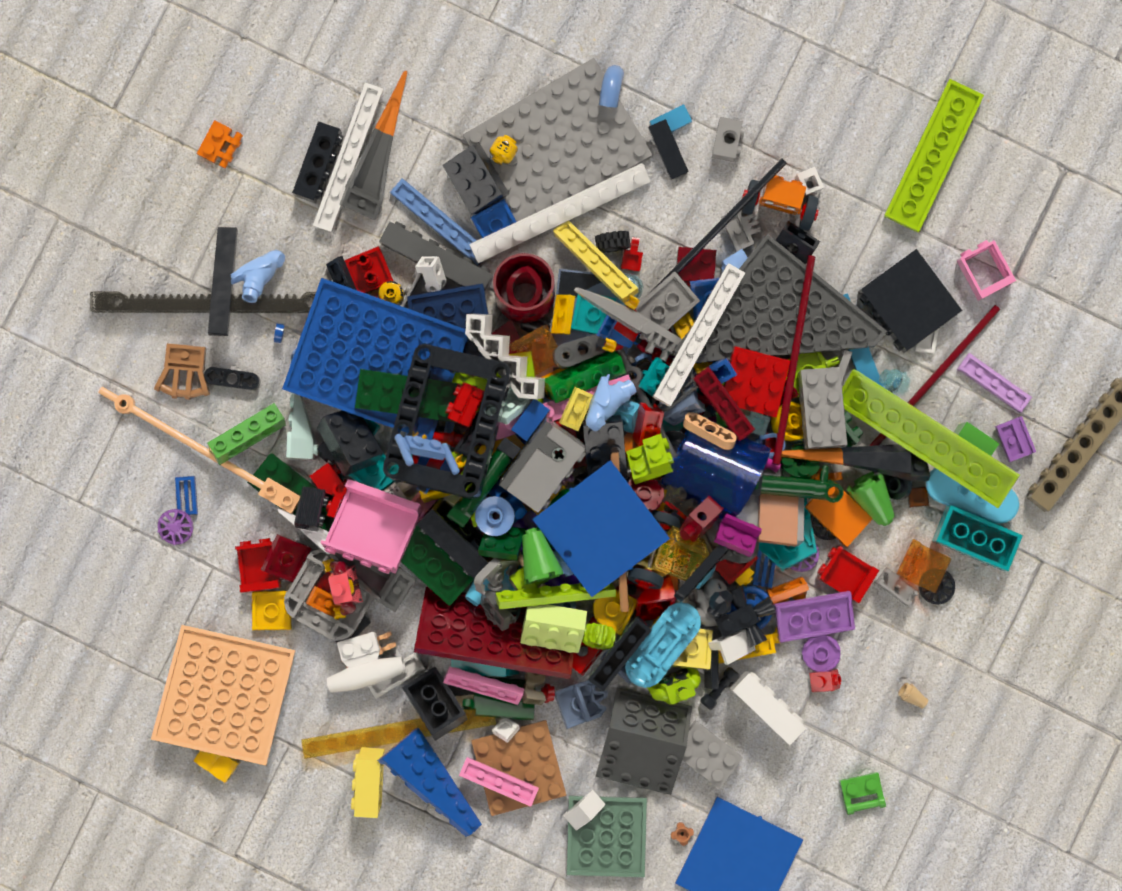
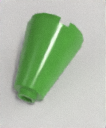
(873, 497)
(538, 558)

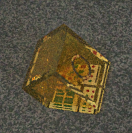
(680, 556)

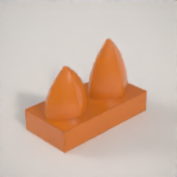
(794, 588)

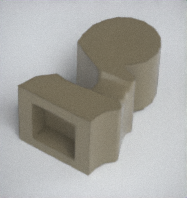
(531, 696)

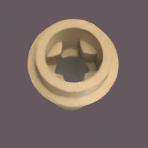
(912, 695)

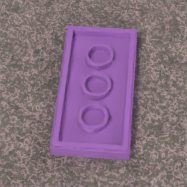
(814, 616)

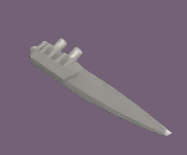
(650, 331)

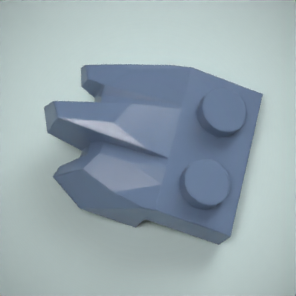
(580, 703)

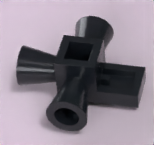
(746, 617)

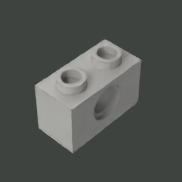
(725, 128)

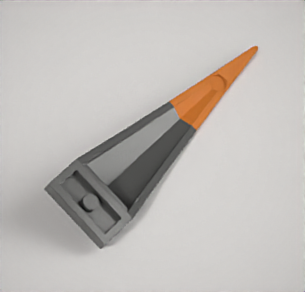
(367, 182)

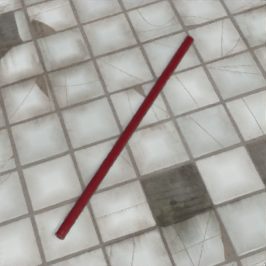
(794, 360)
(946, 364)

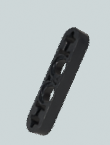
(700, 573)

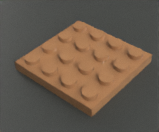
(527, 757)

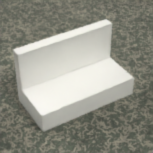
(732, 646)

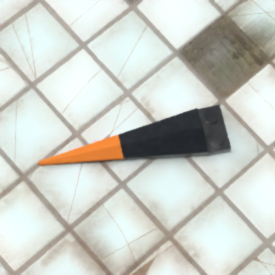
(884, 459)

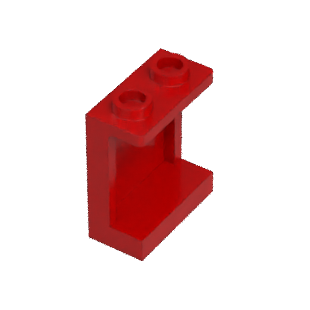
(250, 560)
(847, 573)

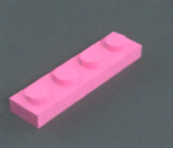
(483, 685)
(498, 781)

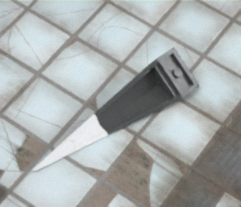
(385, 588)

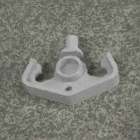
(495, 574)

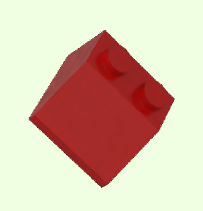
(655, 601)

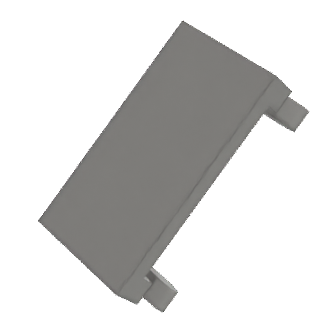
(896, 587)

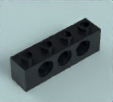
(322, 133)

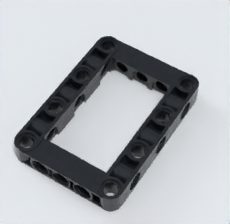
(485, 429)

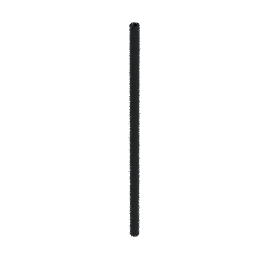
(726, 219)

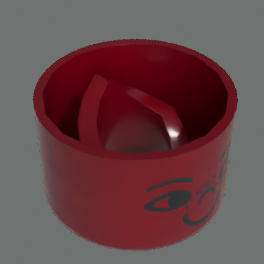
(518, 270)

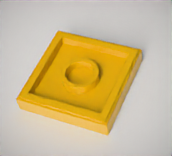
(270, 611)

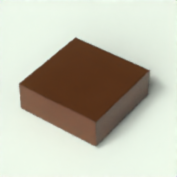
(918, 497)

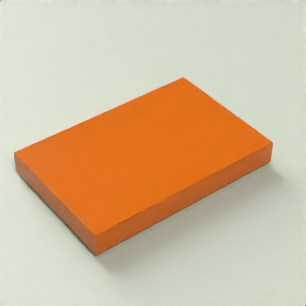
(843, 518)

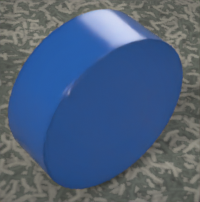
(279, 333)

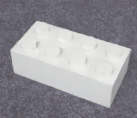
(770, 710)

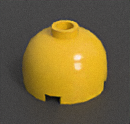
(794, 424)

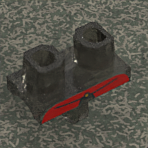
(677, 502)

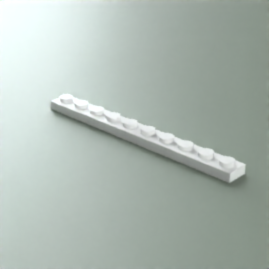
(559, 213)

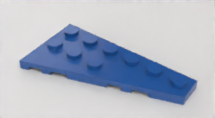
(428, 778)

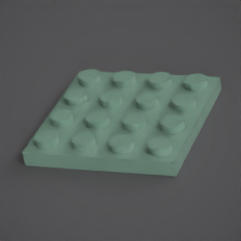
(611, 841)

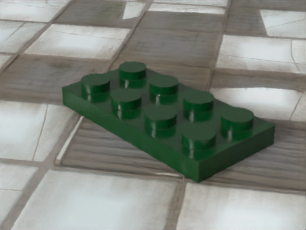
(435, 567)

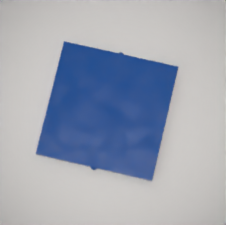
(601, 528)
(738, 852)

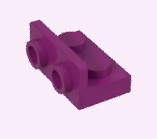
(737, 535)

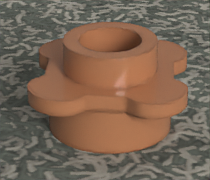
(687, 833)

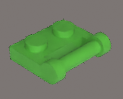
(859, 787)

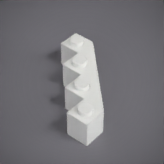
(497, 348)

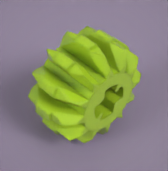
(599, 636)

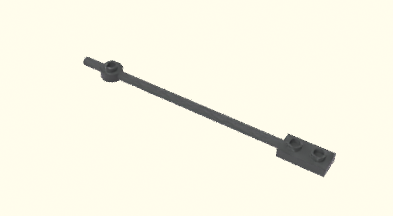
(709, 536)

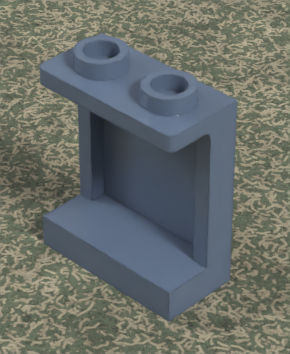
(689, 404)

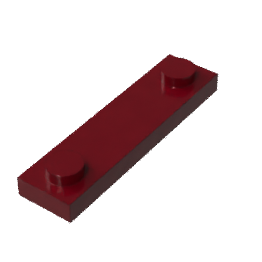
(723, 403)

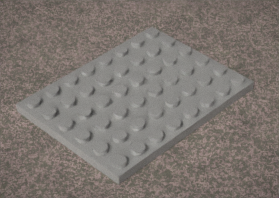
(561, 141)

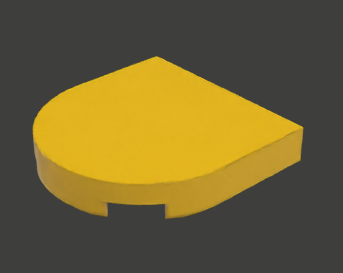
(608, 612)

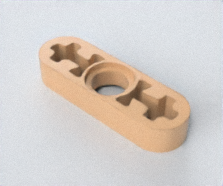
(693, 423)

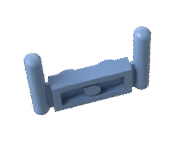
(426, 448)

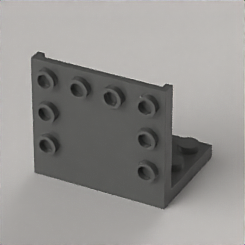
(645, 742)

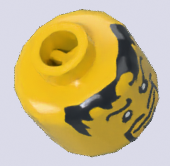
(397, 295)

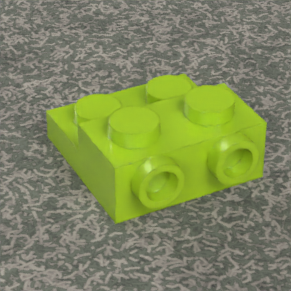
(650, 459)

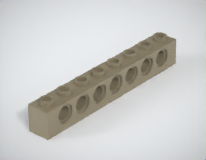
(1037, 494)

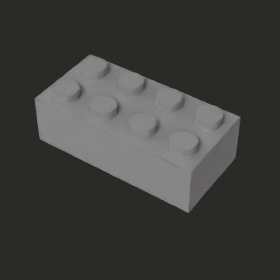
(822, 408)

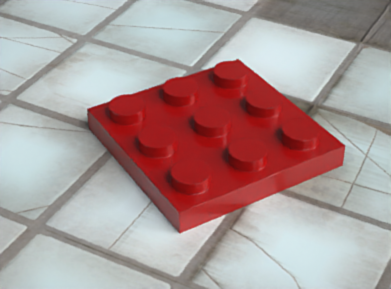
(758, 381)

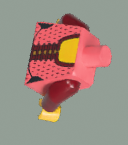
(343, 586)

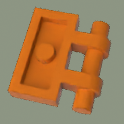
(214, 142)

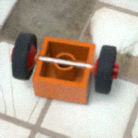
(785, 197)

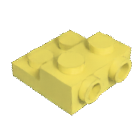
(697, 652)

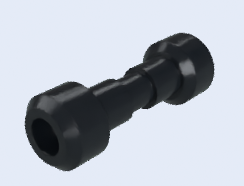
(730, 676)

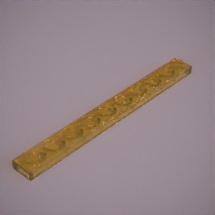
(379, 735)

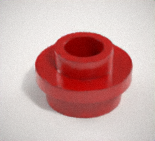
(549, 692)

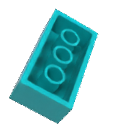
(977, 538)

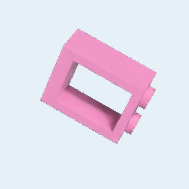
(998, 259)

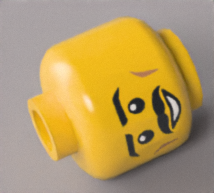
(503, 150)

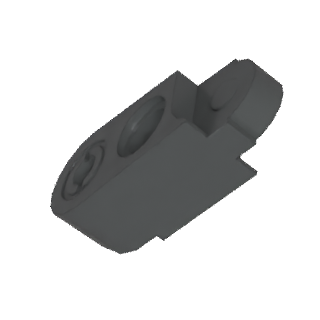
(592, 345)

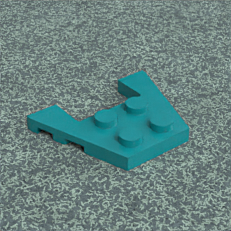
(374, 475)
(788, 556)

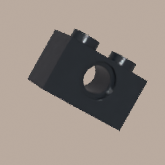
(793, 235)

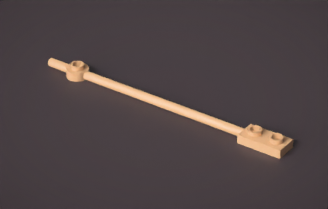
(269, 489)

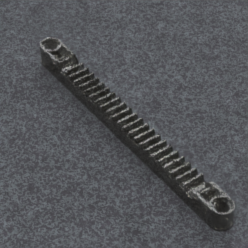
(105, 303)

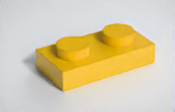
(563, 314)

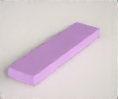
(994, 383)

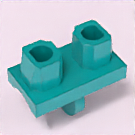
(654, 376)

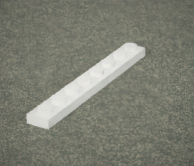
(348, 156)
(698, 335)

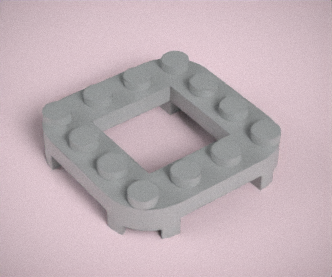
(313, 618)

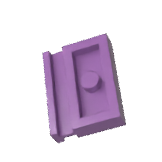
(1015, 439)

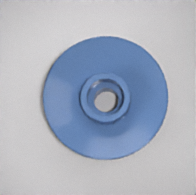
(485, 519)

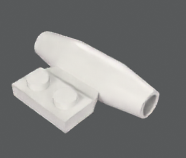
(364, 667)

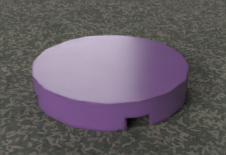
(821, 653)

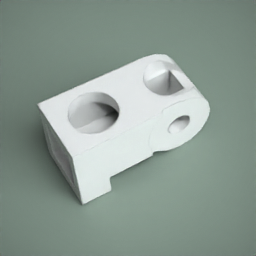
(432, 273)

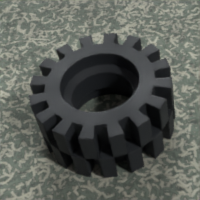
(613, 241)

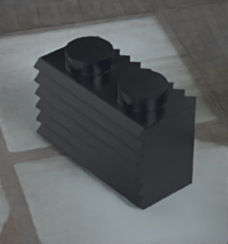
(310, 509)

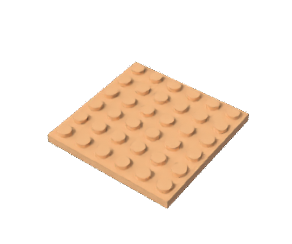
(223, 695)

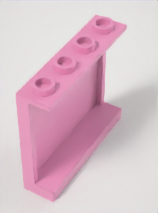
(372, 527)

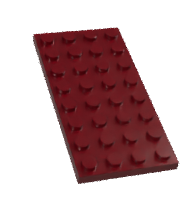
(467, 635)

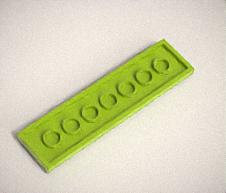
(933, 155)

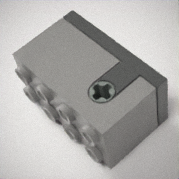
(537, 468)

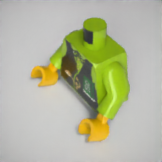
(676, 686)

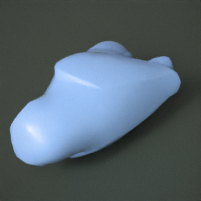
(257, 274)
(607, 401)

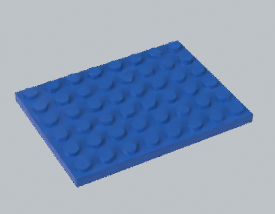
(358, 332)

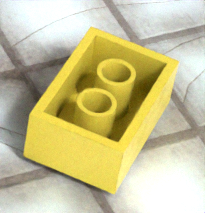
(367, 783)

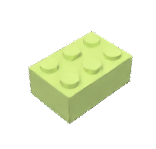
(554, 627)

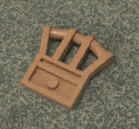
(186, 359)

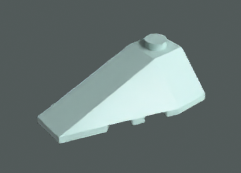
(301, 439)

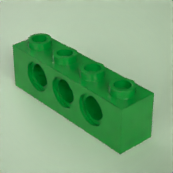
(584, 375)

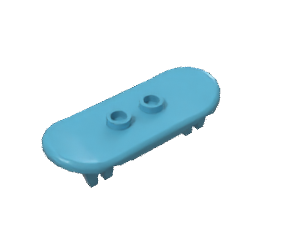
(949, 492)
(663, 644)

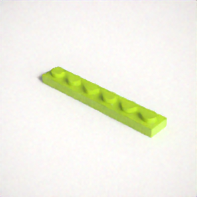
(549, 595)

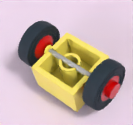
(644, 572)

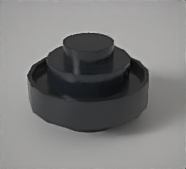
(898, 488)

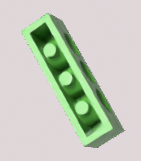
(246, 434)

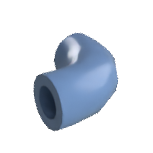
(611, 86)

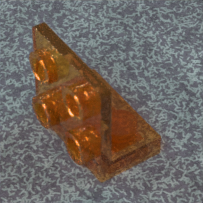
(542, 346)
(923, 566)

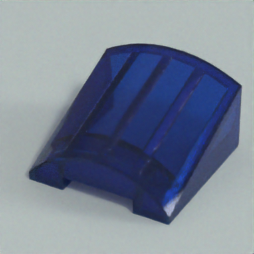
(717, 472)

